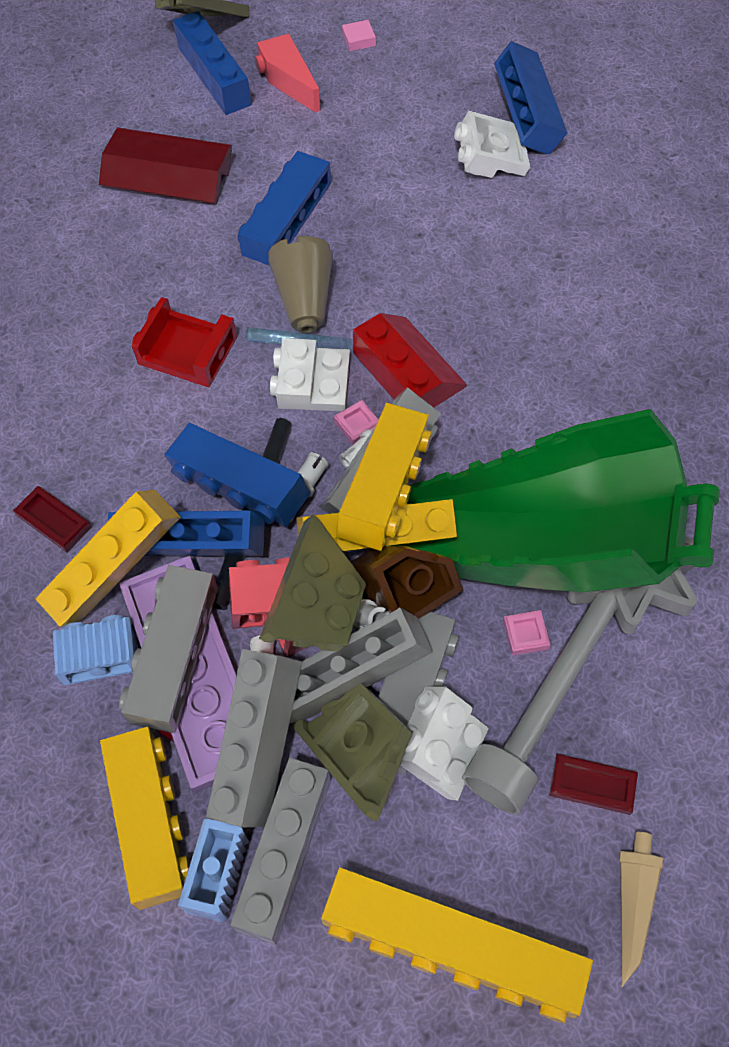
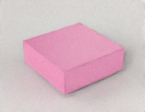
(358, 35)
(355, 421)
(526, 632)

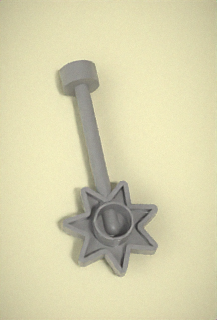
(502, 774)

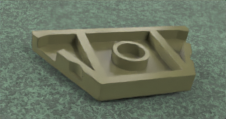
(205, 7)
(316, 594)
(358, 746)

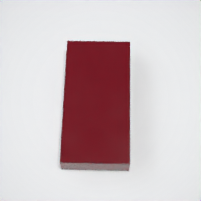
(52, 519)
(593, 784)

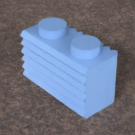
(94, 650)
(213, 870)

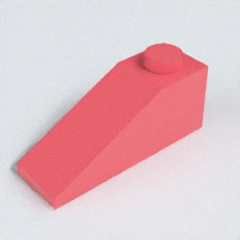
(287, 70)

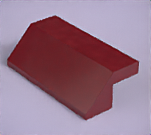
(164, 165)

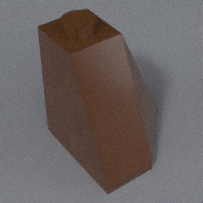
(407, 579)

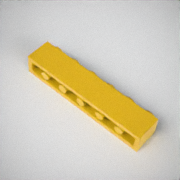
(458, 944)

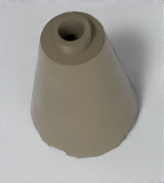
(302, 280)

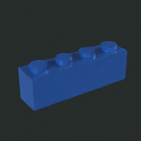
(212, 62)
(530, 98)
(285, 206)
(237, 475)
(212, 534)

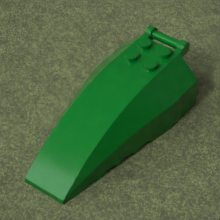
(576, 510)

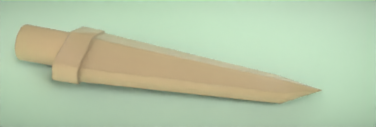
(639, 887)

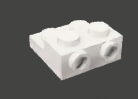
(490, 146)
(310, 376)
(442, 740)

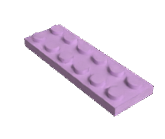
(210, 689)

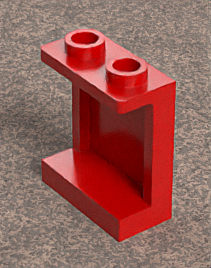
(183, 344)

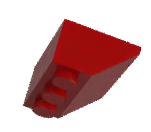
(404, 359)

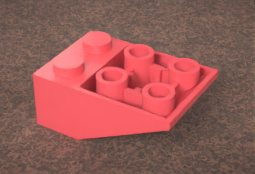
(252, 591)

